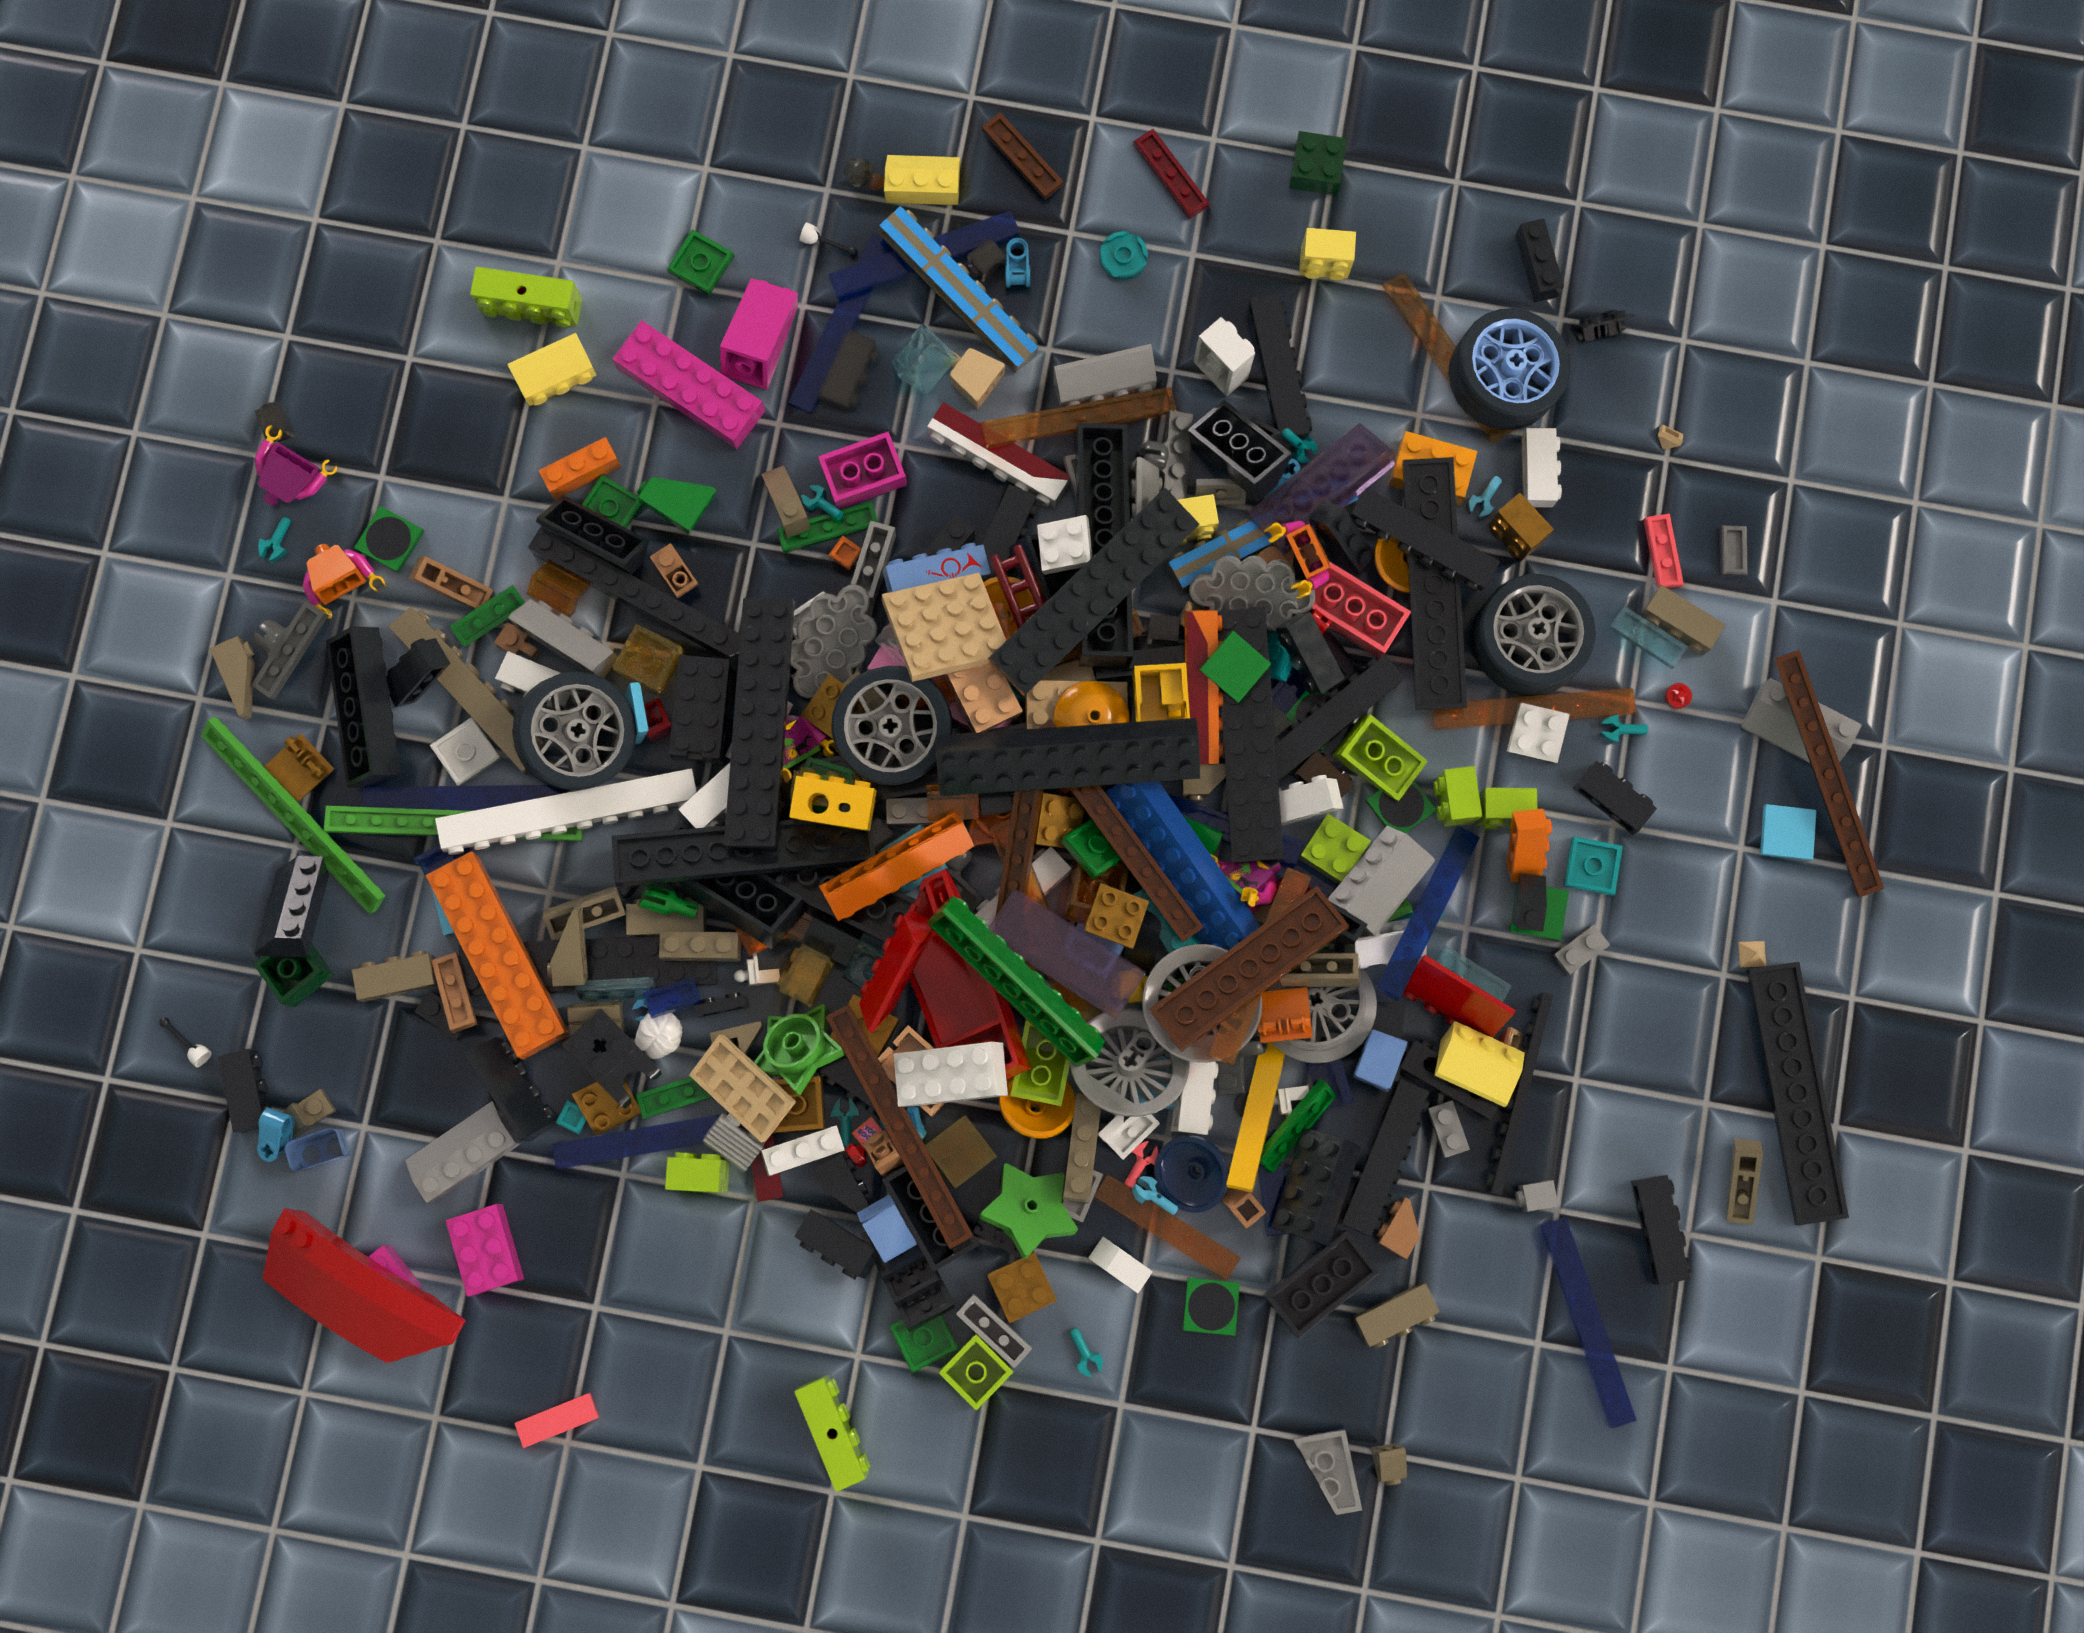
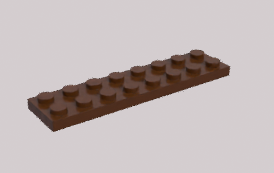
(1249, 968)

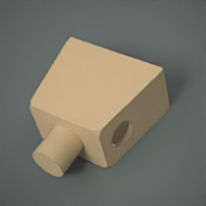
(975, 375)

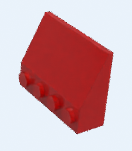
(894, 968)
(1455, 998)

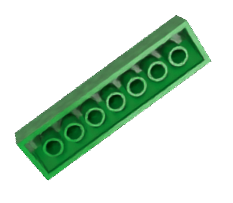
(1016, 981)

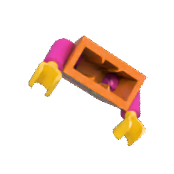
(1307, 551)
(335, 574)

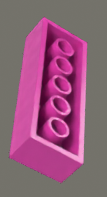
(689, 384)

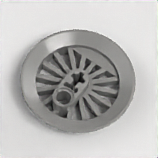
(1162, 972)
(1349, 1039)
(1131, 1067)

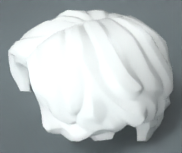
(659, 1035)

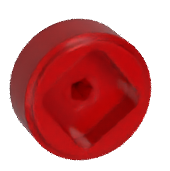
(1678, 696)
(857, 1154)

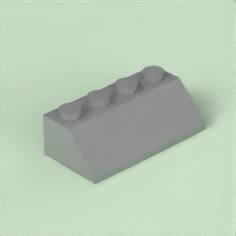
(1105, 376)
(1143, 484)
(563, 638)
(1774, 722)
(1382, 878)
(461, 1153)

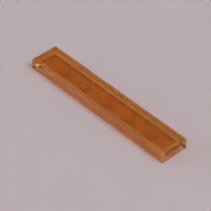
(1167, 1227)

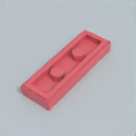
(1663, 551)
(556, 1420)

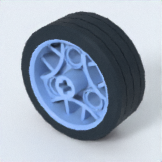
(1509, 369)

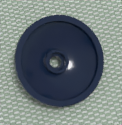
(1180, 1180)

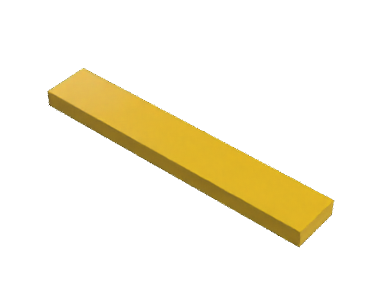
(1256, 1119)

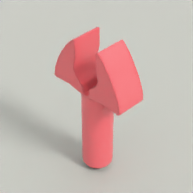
(1140, 1164)

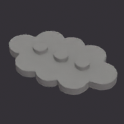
(1251, 585)
(832, 639)

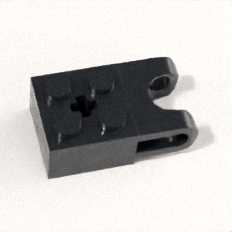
(613, 1063)

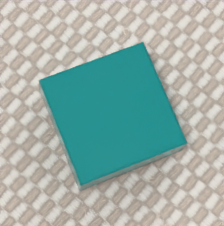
(571, 1117)

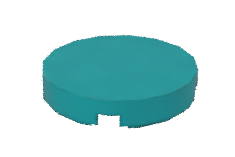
(1123, 255)

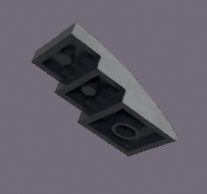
(914, 1286)

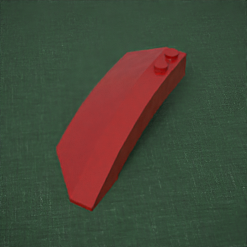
(954, 996)
(354, 1292)

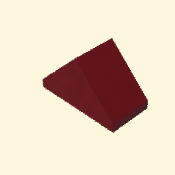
(657, 720)

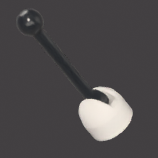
(810, 235)
(196, 1054)

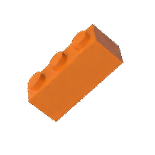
(580, 468)
(1528, 843)

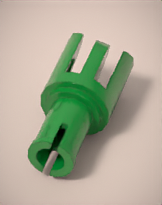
(665, 902)

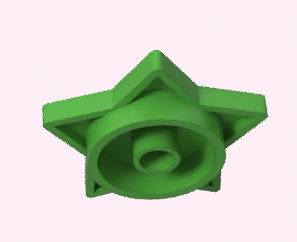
(798, 1047)
(1024, 1225)

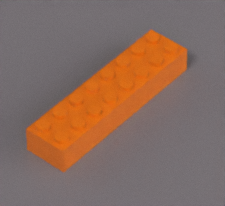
(497, 955)

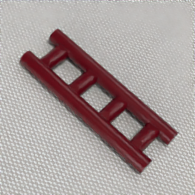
(1010, 590)

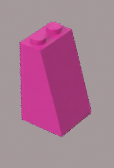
(758, 333)

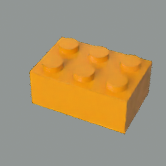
(1422, 447)

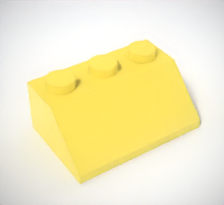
(922, 180)
(552, 370)
(1479, 1063)

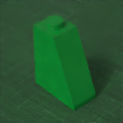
(676, 501)

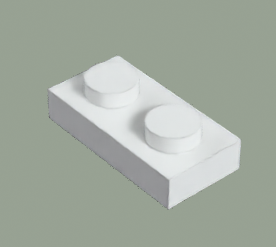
(1131, 1134)

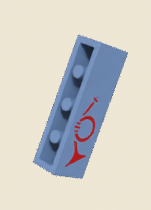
(936, 568)

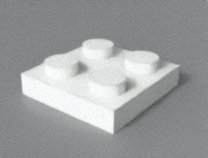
(1064, 544)
(1538, 732)

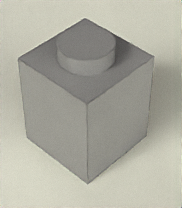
(1536, 1196)

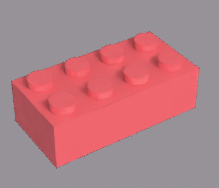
(1359, 611)

